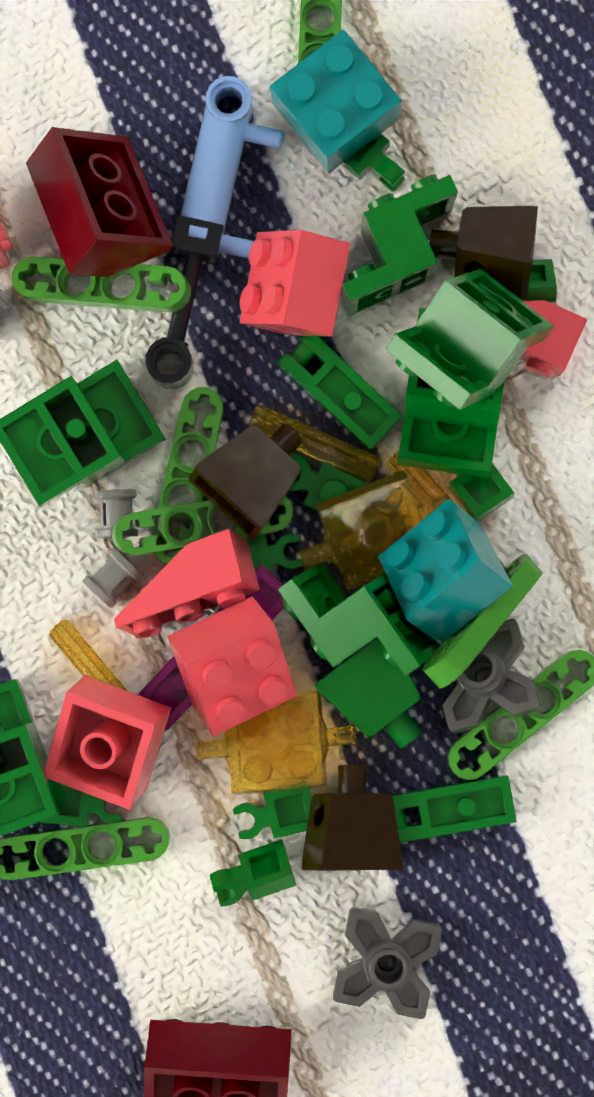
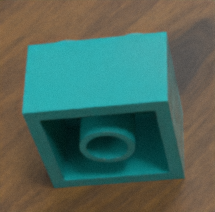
(336, 101)
(444, 571)

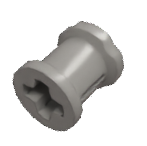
(113, 506)
(113, 577)

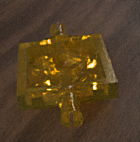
(365, 525)
(279, 747)

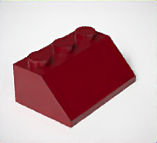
(97, 202)
(216, 1060)

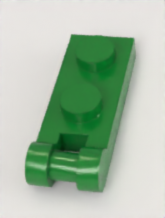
(341, 391)
(456, 808)

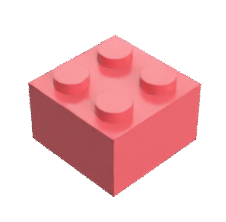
(294, 282)
(232, 665)
(106, 741)

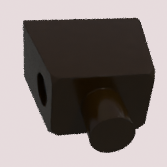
(492, 240)
(250, 476)
(352, 827)

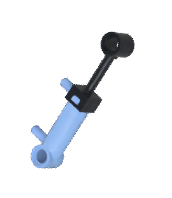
(201, 226)

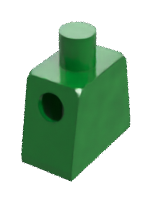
(373, 694)

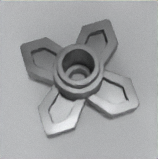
(506, 688)
(364, 977)

